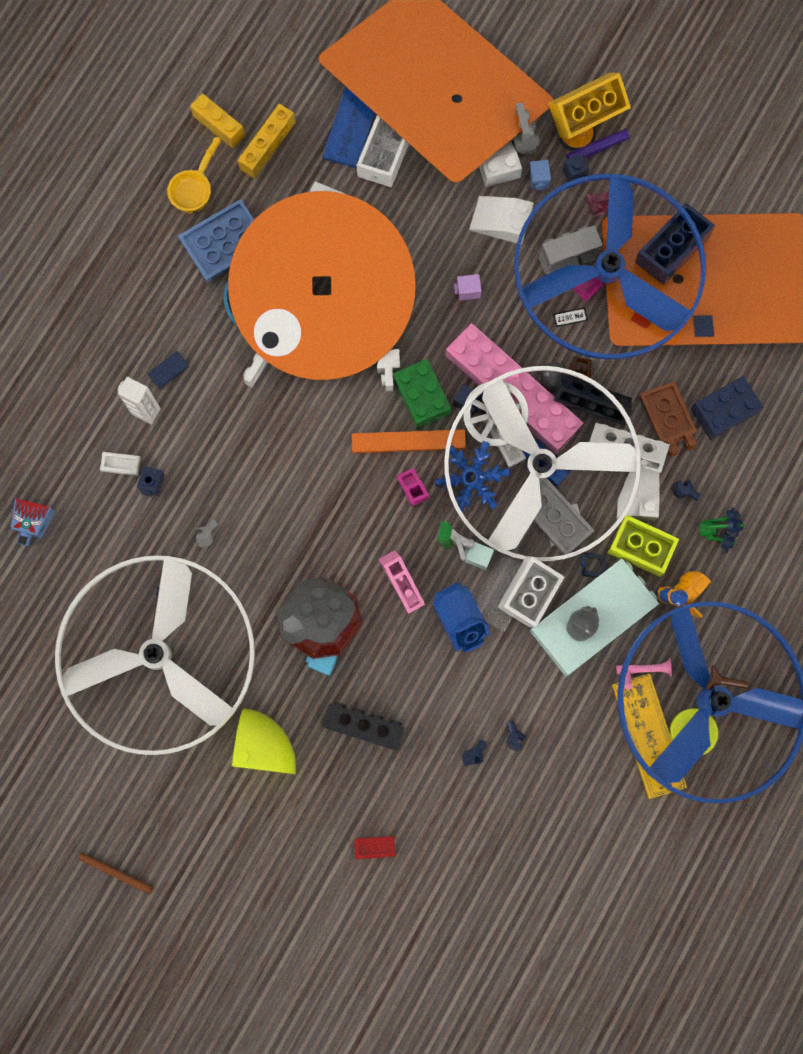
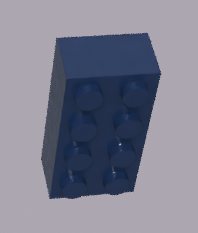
(673, 245)

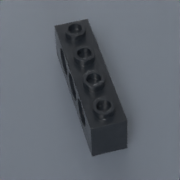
(589, 399)
(391, 741)

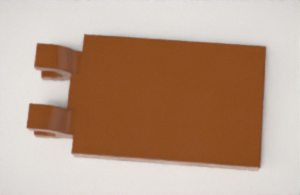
(669, 417)

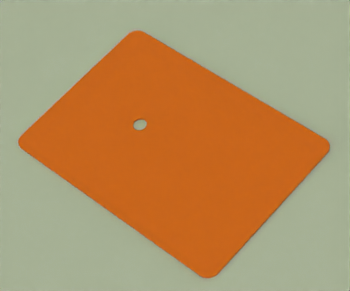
(410, 65)
(748, 288)

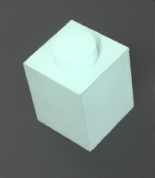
(478, 555)

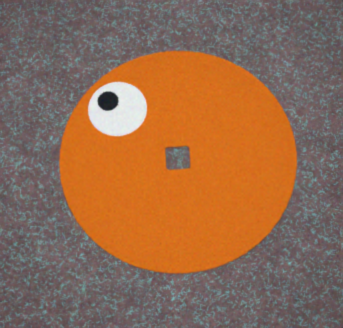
(369, 285)

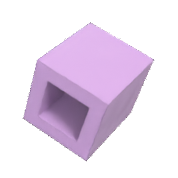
(468, 287)

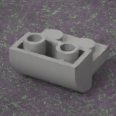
(526, 140)

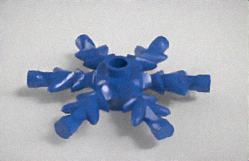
(467, 471)

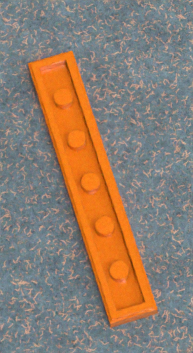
(406, 441)

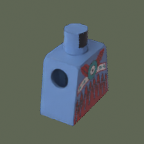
(30, 520)

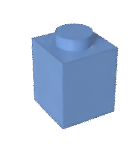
(539, 175)

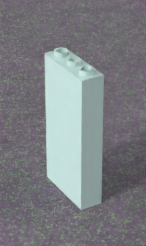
(619, 602)

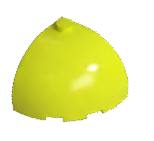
(262, 744)

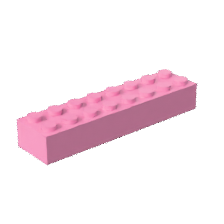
(485, 361)

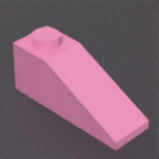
(401, 581)

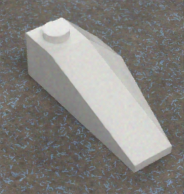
(646, 500)

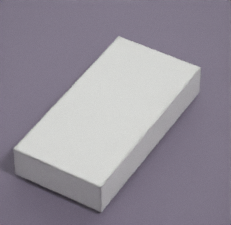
(120, 463)

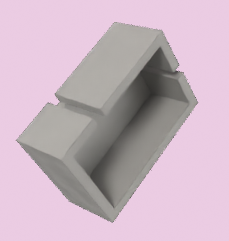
(563, 250)

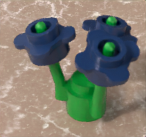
(734, 525)

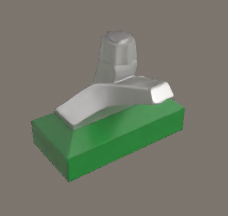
(448, 537)

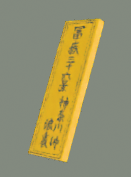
(647, 729)

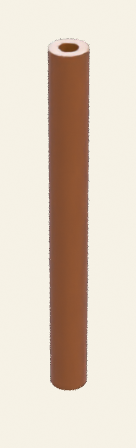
(115, 873)

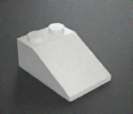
(501, 166)
(501, 217)

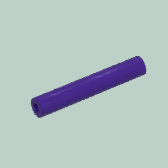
(601, 144)

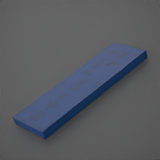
(349, 131)

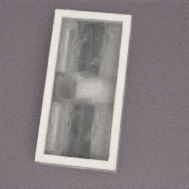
(382, 154)

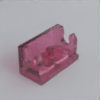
(598, 203)

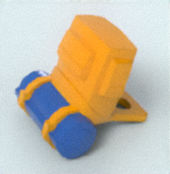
(685, 592)

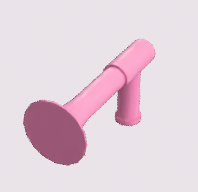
(632, 669)

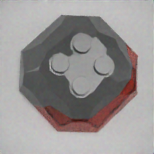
(319, 618)

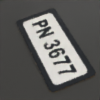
(570, 317)

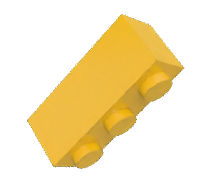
(217, 120)

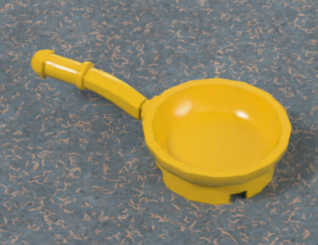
(190, 188)

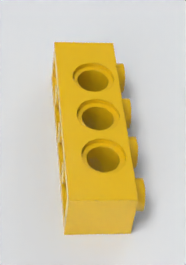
(266, 141)

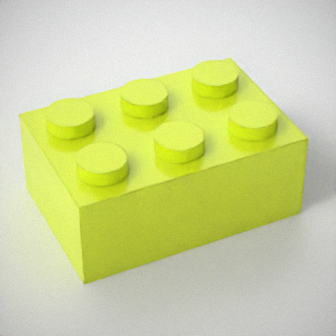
(643, 546)

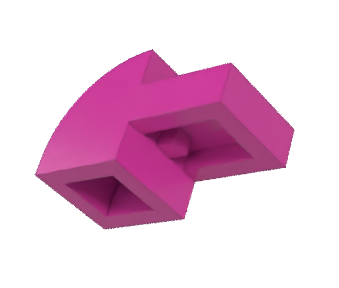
(412, 487)

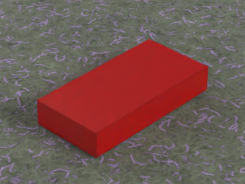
(374, 847)

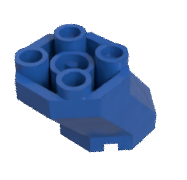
(460, 617)

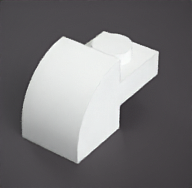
(389, 364)

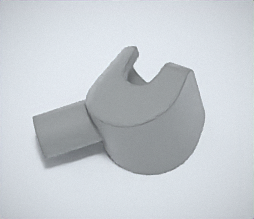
(204, 534)

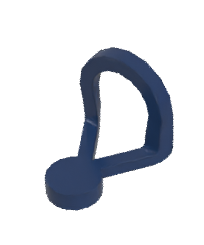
(583, 564)

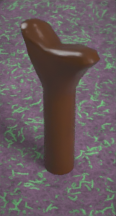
(717, 679)

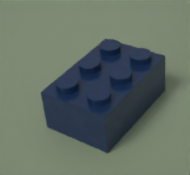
(726, 407)

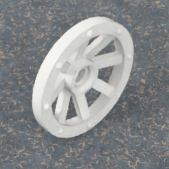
(470, 421)

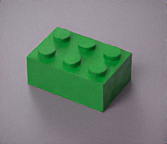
(421, 393)

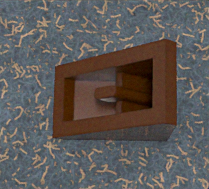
(581, 366)

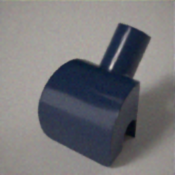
(685, 489)
(513, 736)
(474, 755)

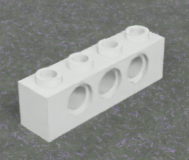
(138, 400)
(651, 460)

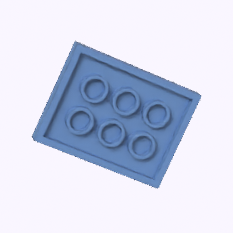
(216, 238)

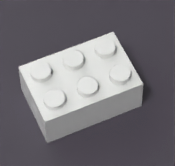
(530, 592)

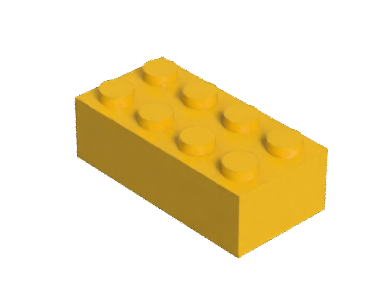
(589, 105)

